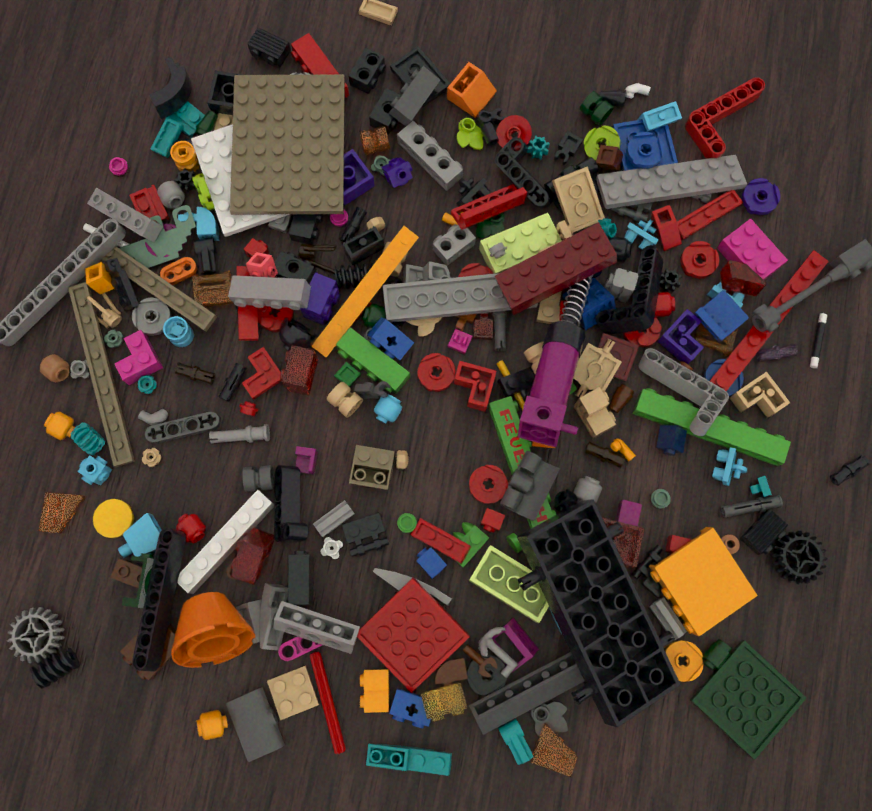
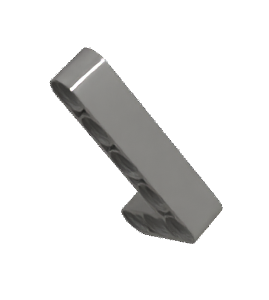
(689, 385)

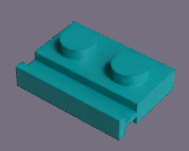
(188, 117)

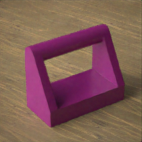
(520, 640)

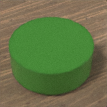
(513, 542)

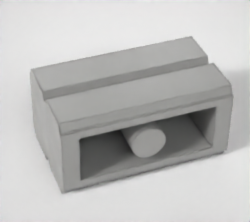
(621, 284)

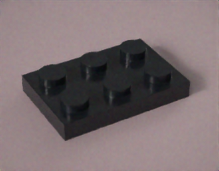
(415, 60)

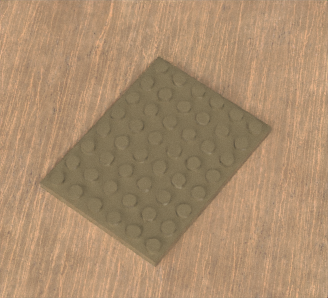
(288, 144)

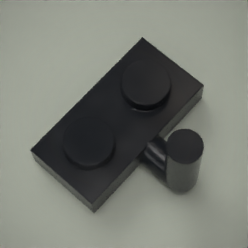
(517, 383)

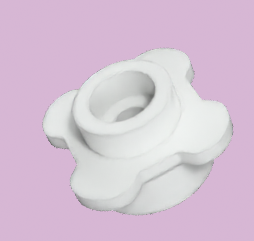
(328, 542)

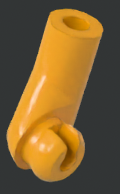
(619, 444)

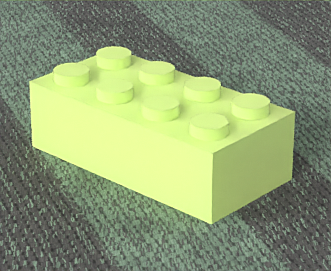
(521, 242)
(499, 577)

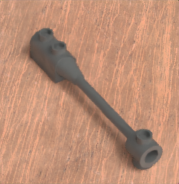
(844, 266)

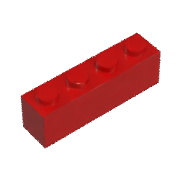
(312, 58)

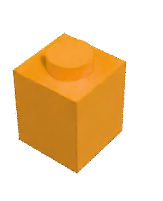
(98, 278)

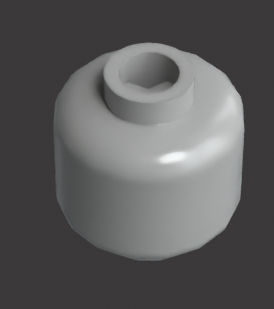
(171, 194)
(588, 489)

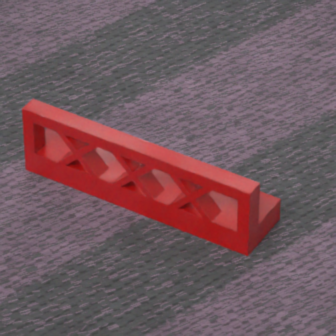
(491, 208)

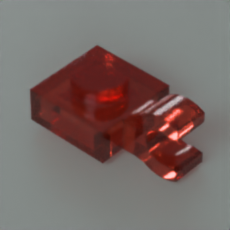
(483, 327)

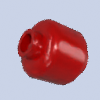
(665, 304)
(192, 527)

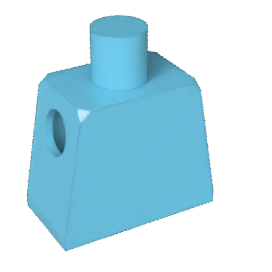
(141, 537)

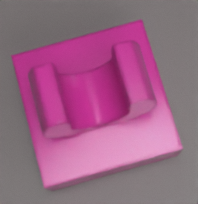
(460, 341)

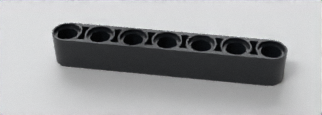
(159, 600)

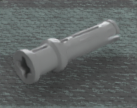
(249, 434)

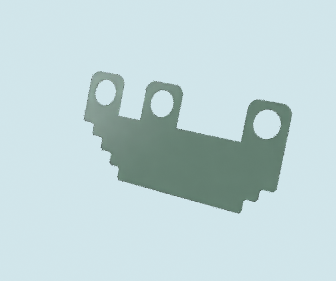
(166, 243)

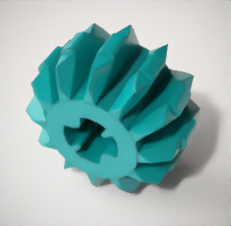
(87, 438)

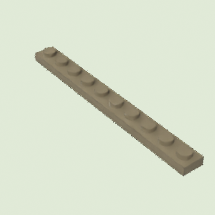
(101, 375)

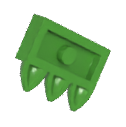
(473, 537)

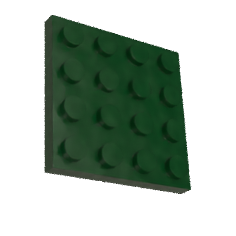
(748, 699)

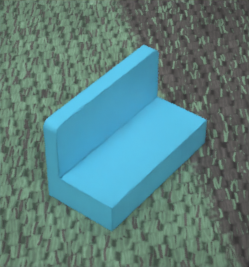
(660, 116)

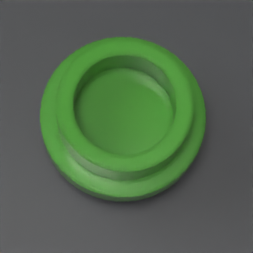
(406, 522)

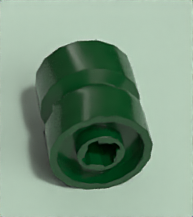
(601, 112)

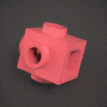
(261, 266)

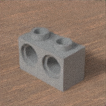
(457, 246)

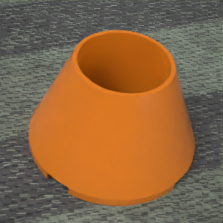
(210, 631)

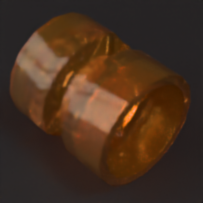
(375, 140)

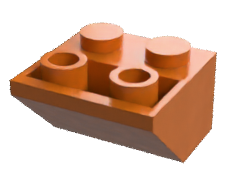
(471, 90)

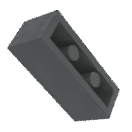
(413, 95)

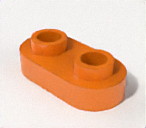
(178, 269)

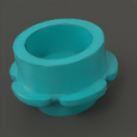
(142, 384)

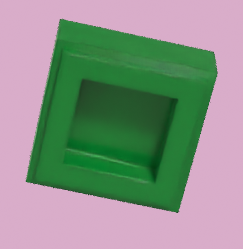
(347, 374)

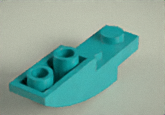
(409, 758)

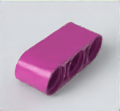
(299, 649)

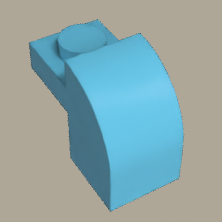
(205, 223)

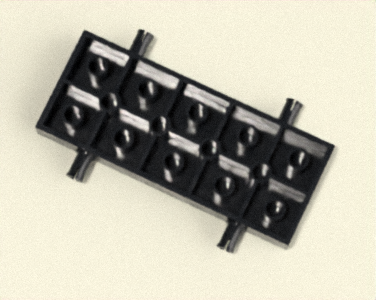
(598, 612)

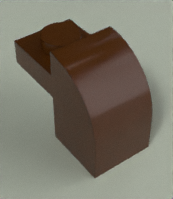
(451, 671)

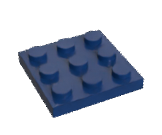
(629, 129)

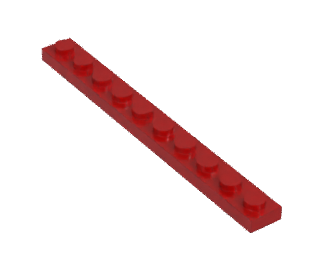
(754, 338)

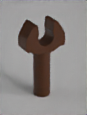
(480, 660)

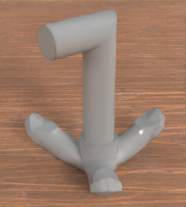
(487, 642)

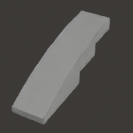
(399, 580)

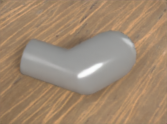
(155, 418)

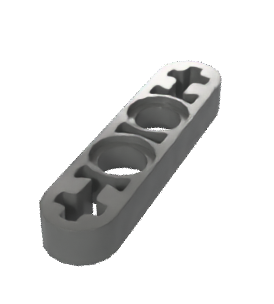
(183, 427)

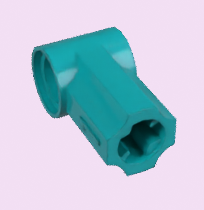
(513, 737)

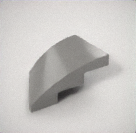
(430, 271)

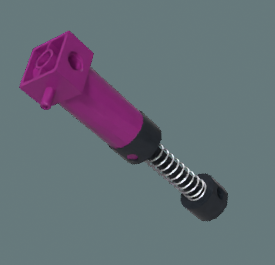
(552, 383)

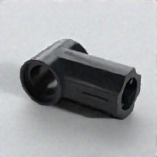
(206, 251)

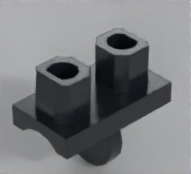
(479, 189)

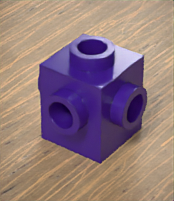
(397, 172)

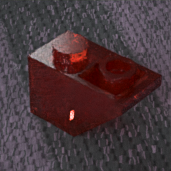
(741, 279)

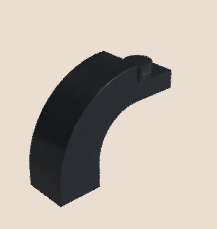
(175, 93)

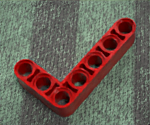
(718, 111)

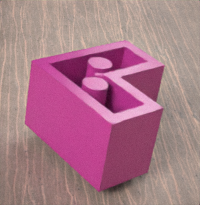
(141, 362)

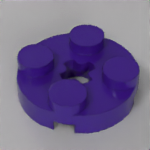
(755, 205)

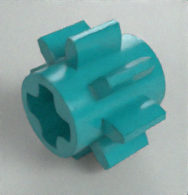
(538, 147)
(608, 227)

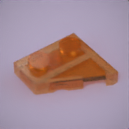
(57, 511)
(554, 753)

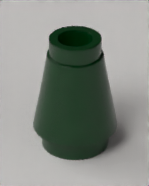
(207, 123)

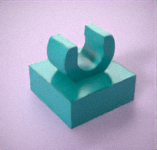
(761, 487)

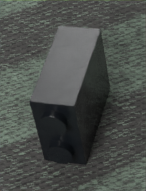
(300, 578)

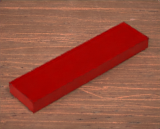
(708, 213)
(247, 315)

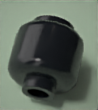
(621, 247)

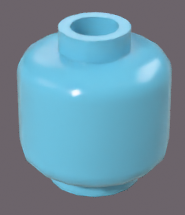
(388, 409)

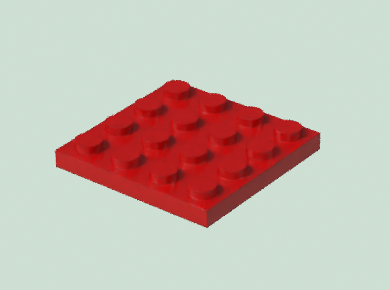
(412, 634)

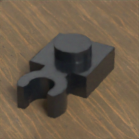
(568, 146)

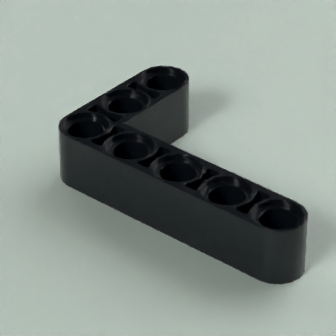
(642, 311)

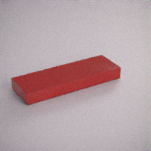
(441, 541)

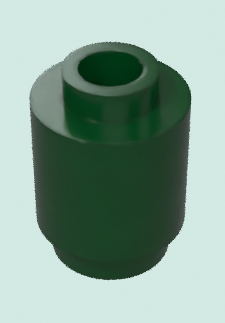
(716, 655)

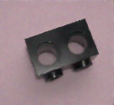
(364, 70)

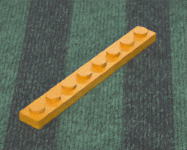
(365, 291)

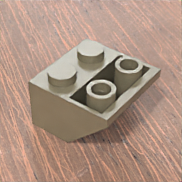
(372, 467)

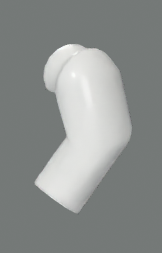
(637, 88)

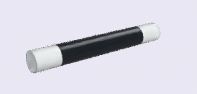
(818, 340)

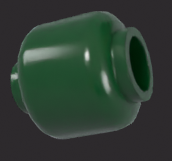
(373, 314)

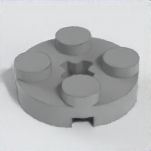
(144, 309)

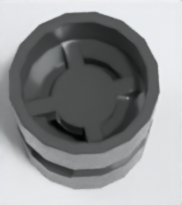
(258, 478)

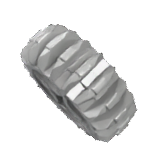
(37, 643)

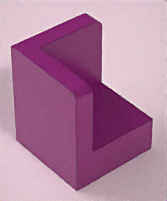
(306, 459)
(628, 512)

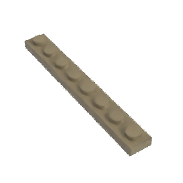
(163, 290)

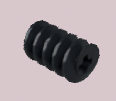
(350, 276)
(54, 668)

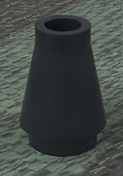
(615, 98)

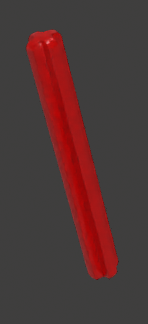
(327, 703)

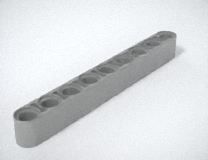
(61, 273)

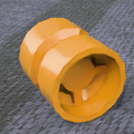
(184, 156)

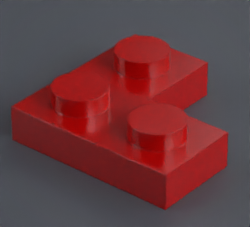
(266, 376)

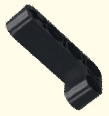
(525, 177)
(287, 506)

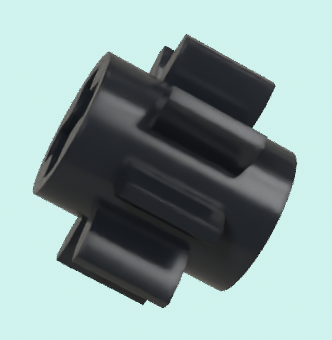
(185, 180)
(671, 276)
(565, 500)

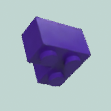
(678, 338)

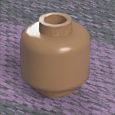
(54, 368)

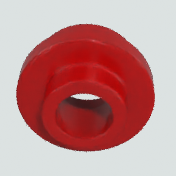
(248, 408)

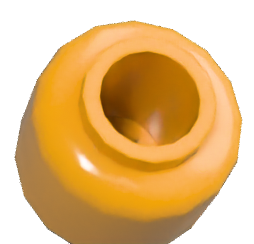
(59, 425)
(211, 725)

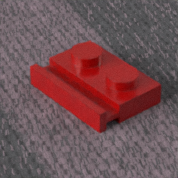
(148, 203)

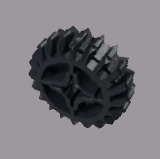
(792, 571)

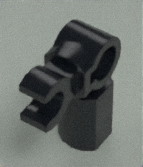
(485, 122)

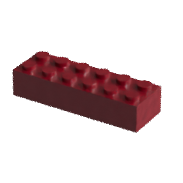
(556, 268)

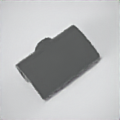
(529, 486)
(255, 724)

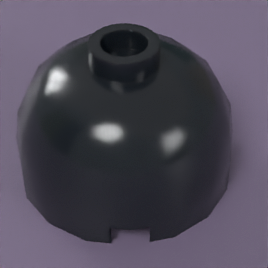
(295, 334)

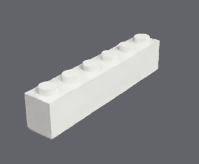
(224, 542)

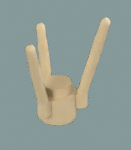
(112, 317)

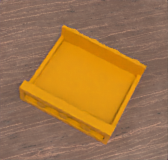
(703, 582)

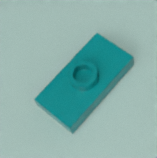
(167, 135)

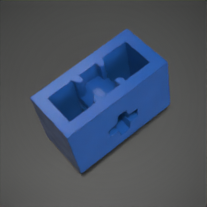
(400, 342)
(400, 713)

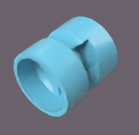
(178, 331)

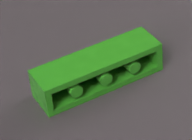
(372, 360)

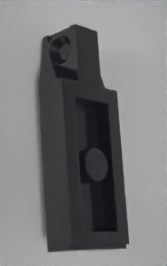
(122, 284)

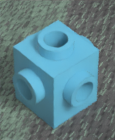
(94, 470)

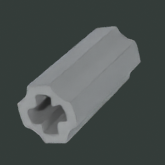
(333, 519)
(667, 618)

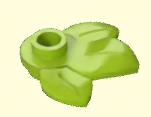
(470, 136)

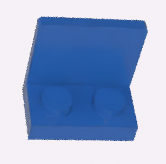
(597, 300)
(721, 316)

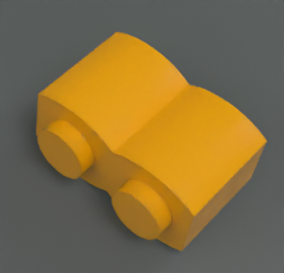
(375, 690)

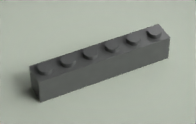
(526, 693)

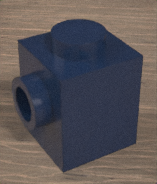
(671, 439)

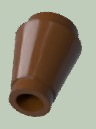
(620, 398)

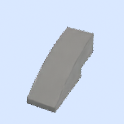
(271, 599)

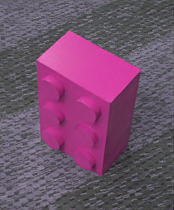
(753, 248)

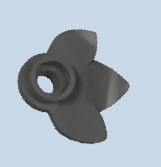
(552, 717)

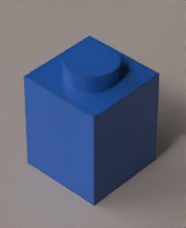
(430, 562)

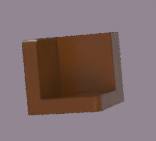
(609, 158)

